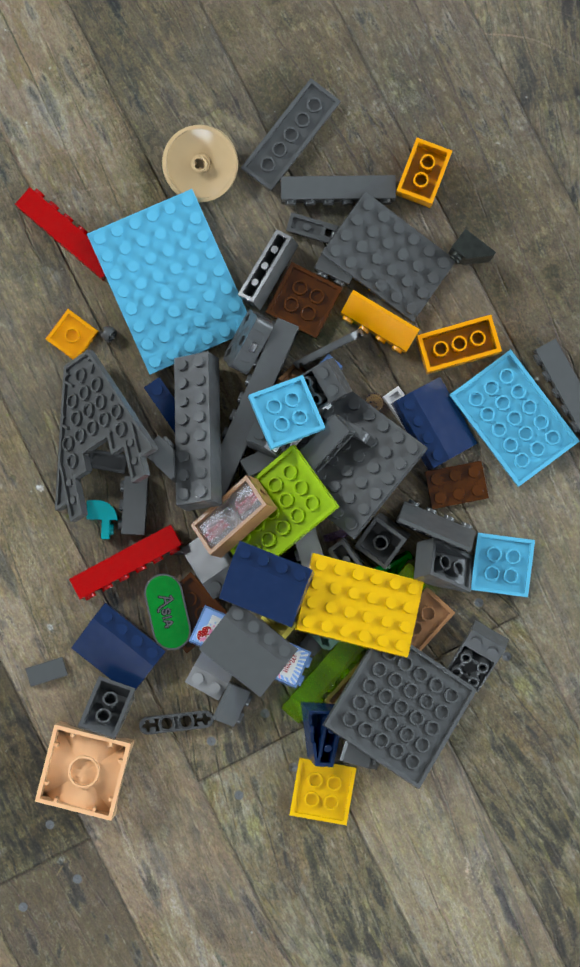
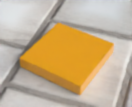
(72, 335)

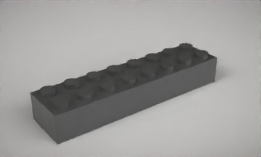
(197, 431)

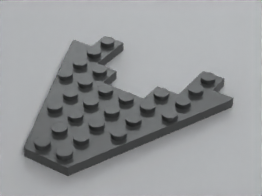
(90, 416)

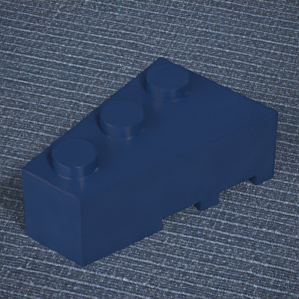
(320, 741)

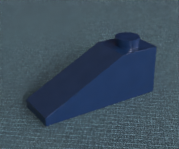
(163, 400)

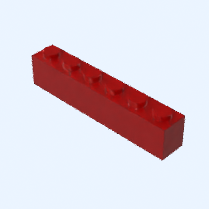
(60, 228)
(126, 561)

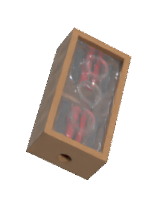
(240, 513)

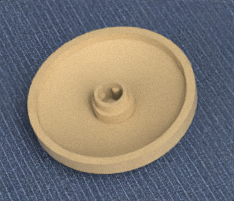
(201, 161)

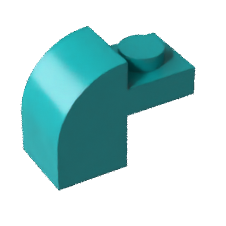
(102, 511)

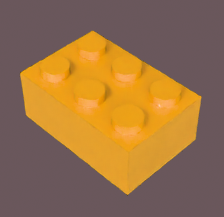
(423, 172)

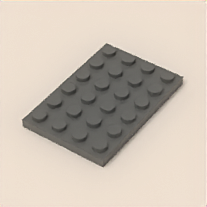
(388, 257)

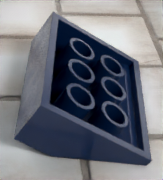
(435, 422)
(266, 584)
(118, 647)

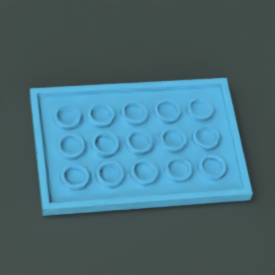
(514, 418)

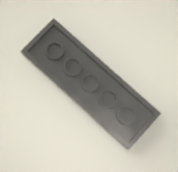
(291, 134)

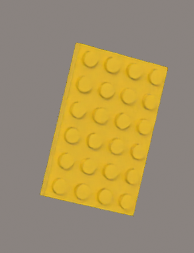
(360, 606)

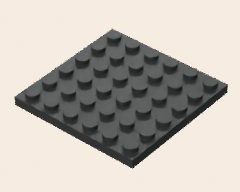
(368, 473)
(400, 711)

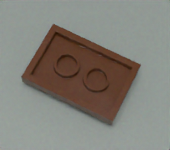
(456, 485)

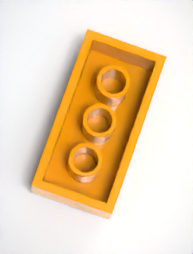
(458, 344)

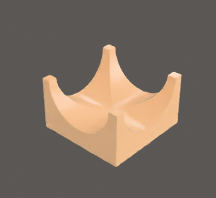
(83, 771)

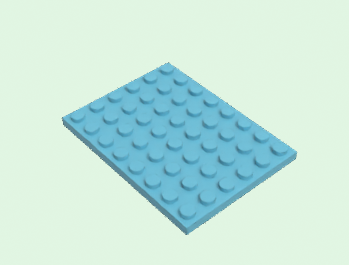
(169, 280)

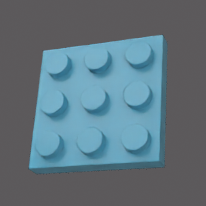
(286, 412)
(502, 564)

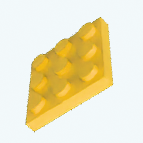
(322, 792)

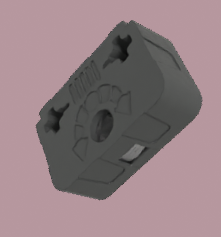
(248, 341)

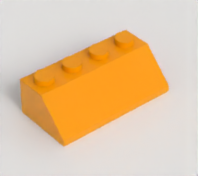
(379, 322)

